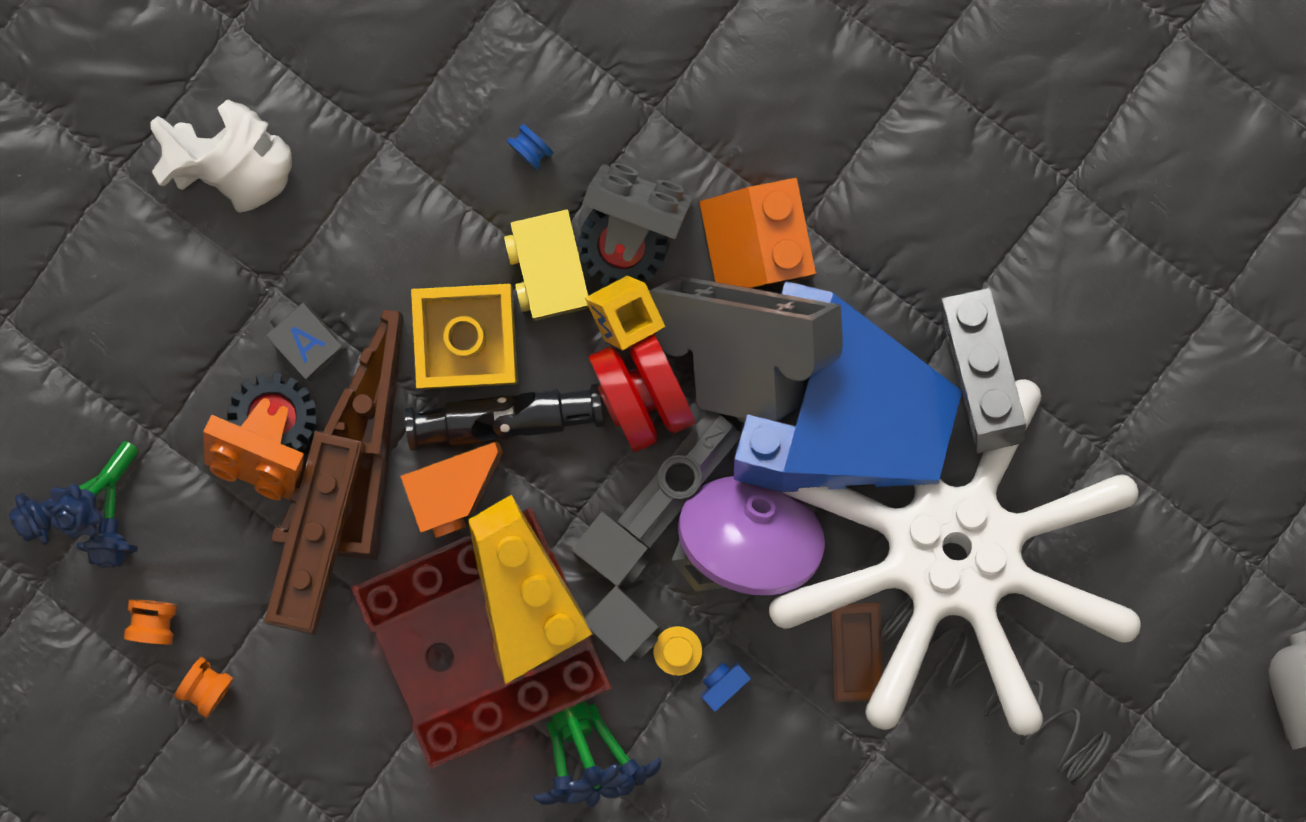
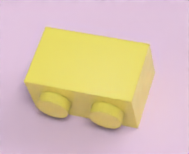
(548, 264)

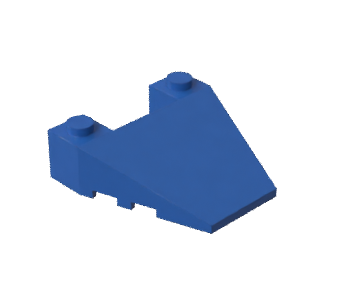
(862, 420)

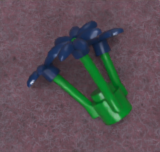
(574, 726)

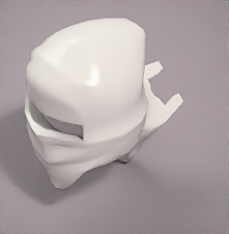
(238, 161)

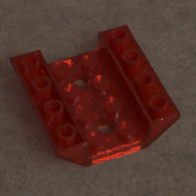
(468, 704)

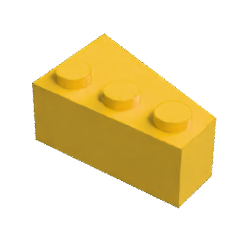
(523, 592)

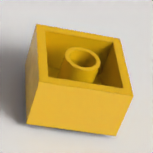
(464, 336)

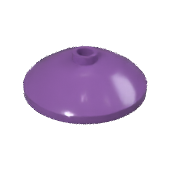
(750, 537)

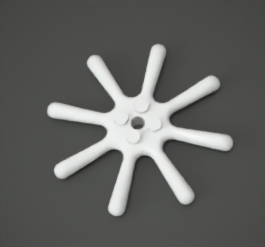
(966, 586)

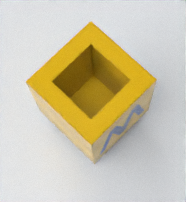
(625, 312)

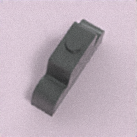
(747, 344)

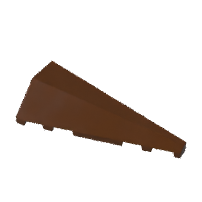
(365, 416)

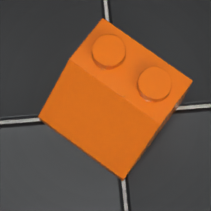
(758, 236)
(451, 489)

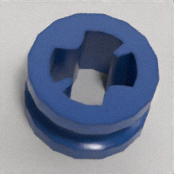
(530, 147)

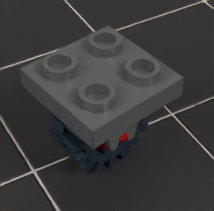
(629, 223)

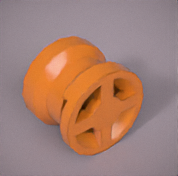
(150, 626)
(204, 687)

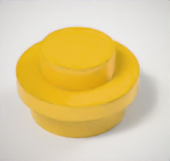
(677, 650)

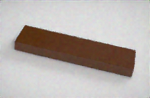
(315, 533)

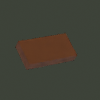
(856, 651)

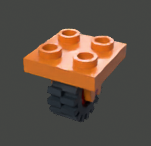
(263, 436)

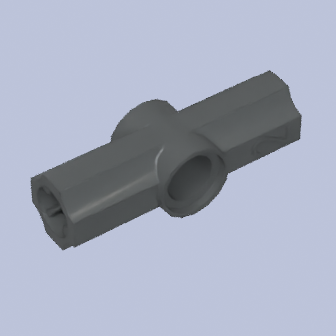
(702, 454)

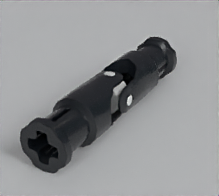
(513, 416)

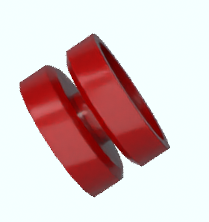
(641, 390)

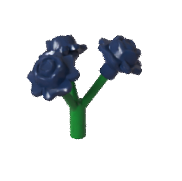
(76, 514)

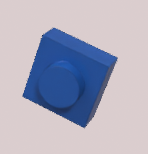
(723, 684)

